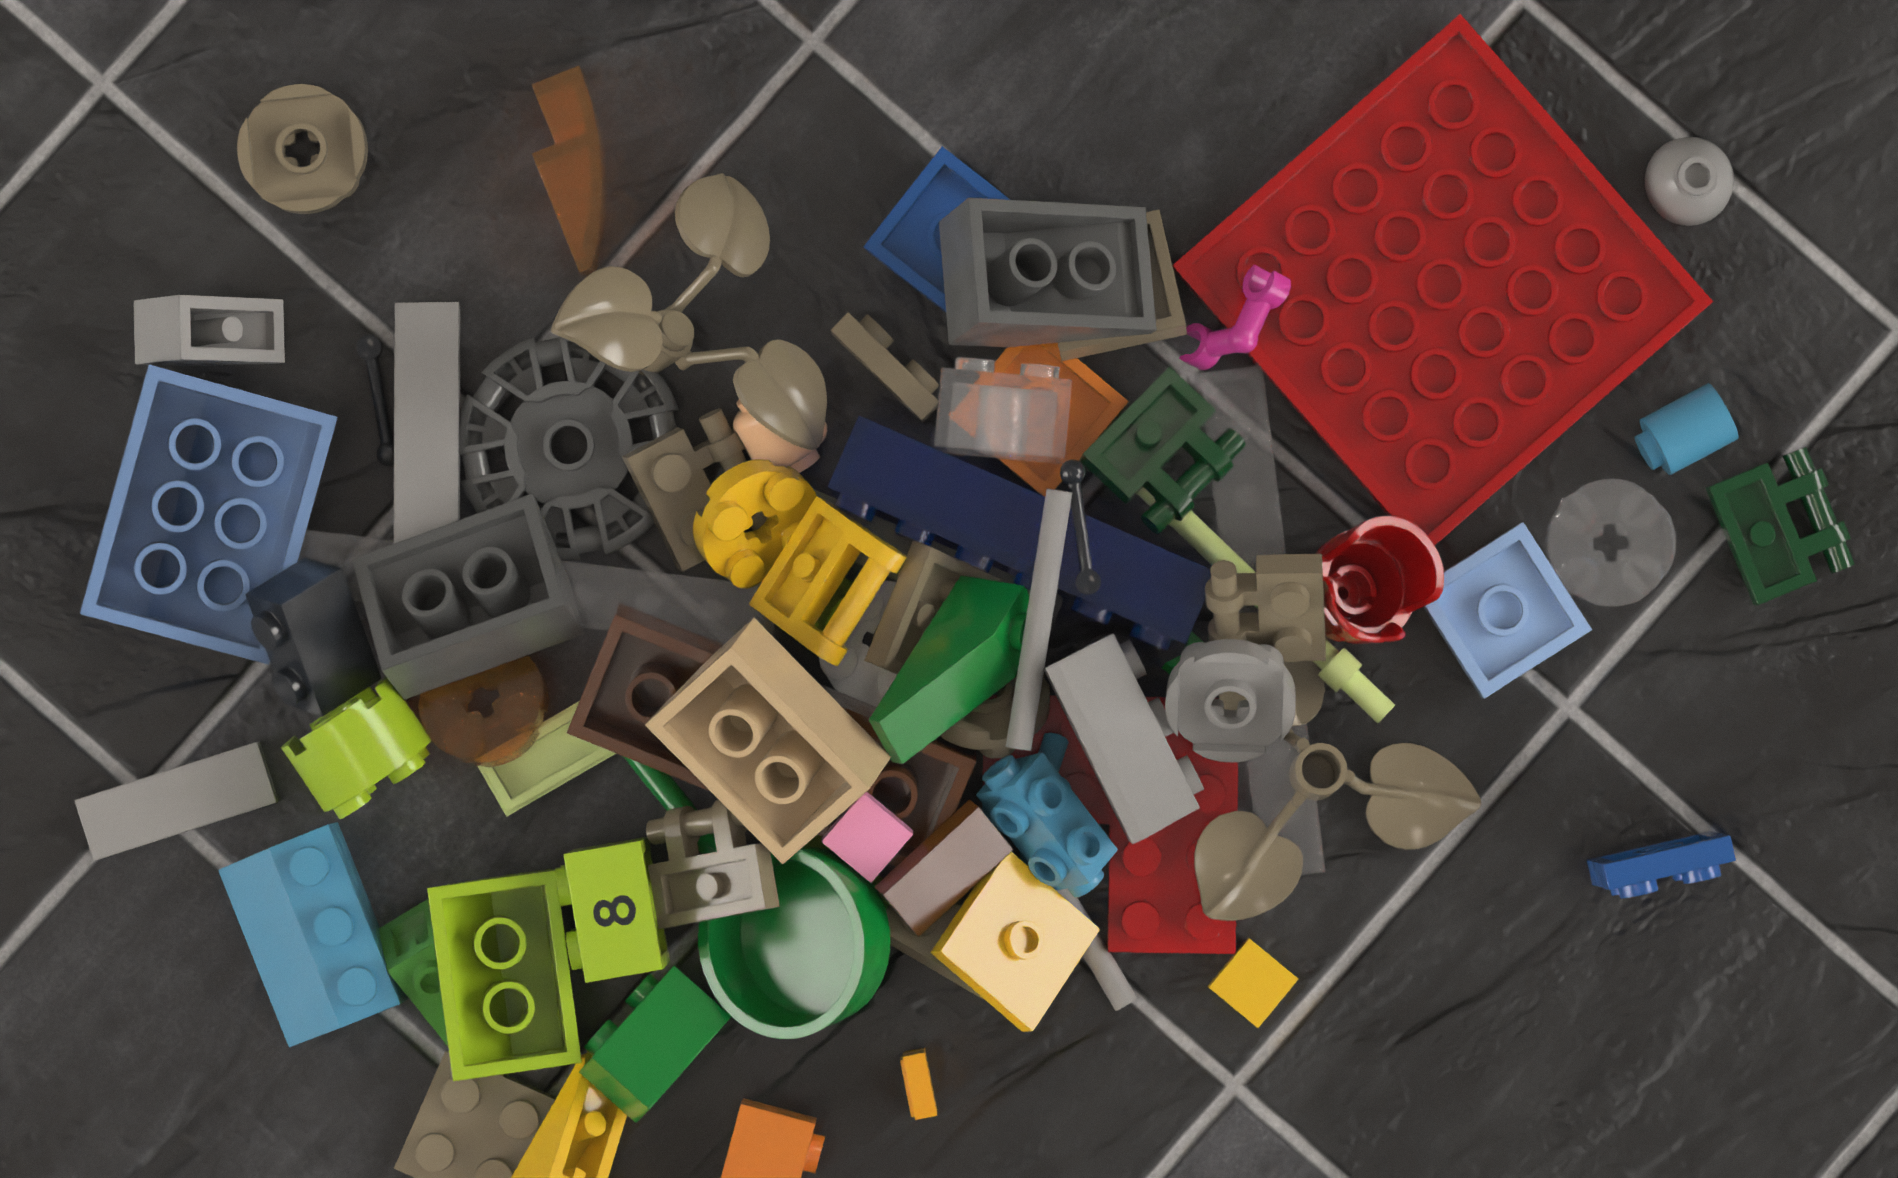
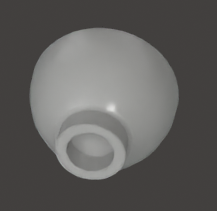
(1689, 181)

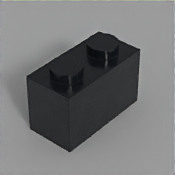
(312, 636)

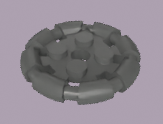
(531, 432)

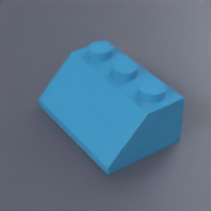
(312, 934)

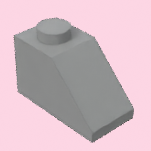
(208, 331)

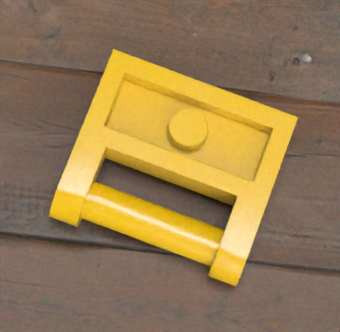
(812, 571)

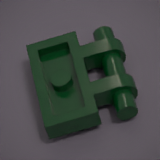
(1148, 436)
(1763, 533)

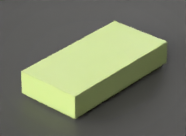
(545, 765)

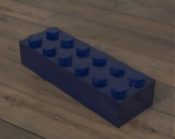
(1001, 525)

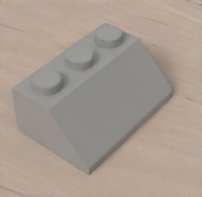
(1124, 736)

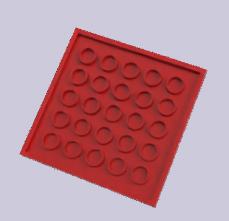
(1447, 282)

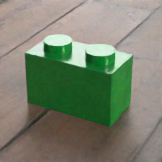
(654, 1043)

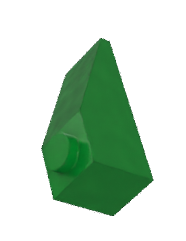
(955, 666)

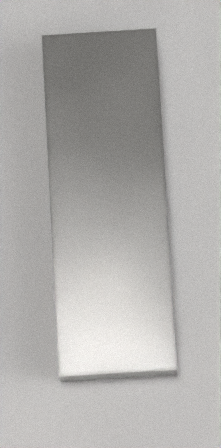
(176, 801)

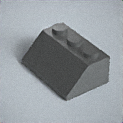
(466, 597)

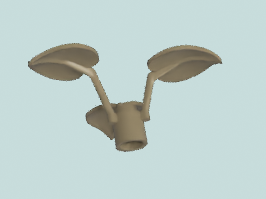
(615, 322)
(1412, 805)

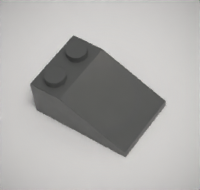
(1045, 272)

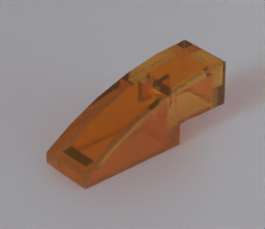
(574, 165)

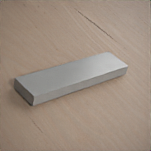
(426, 417)

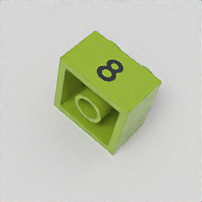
(612, 910)

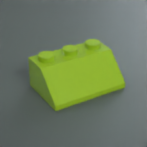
(504, 975)

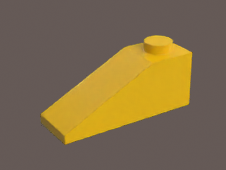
(576, 1134)

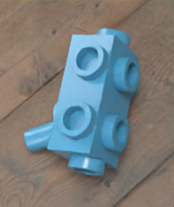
(1046, 818)

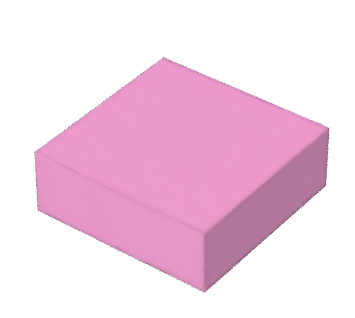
(867, 836)

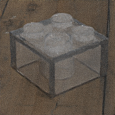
(1003, 412)

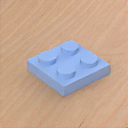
(1505, 611)

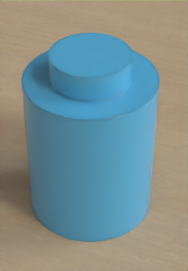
(1686, 430)

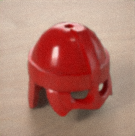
(1397, 576)

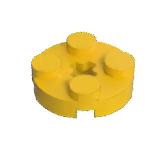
(734, 499)

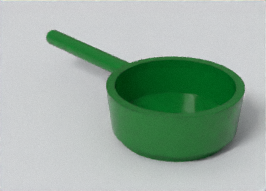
(795, 963)

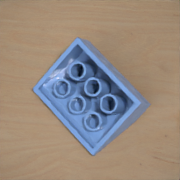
(205, 510)

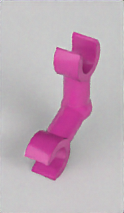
(1263, 293)

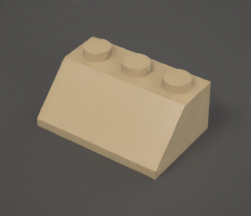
(769, 741)

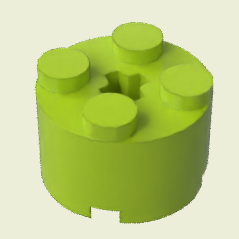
(358, 748)

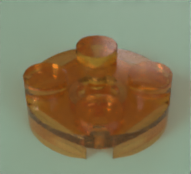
(494, 738)

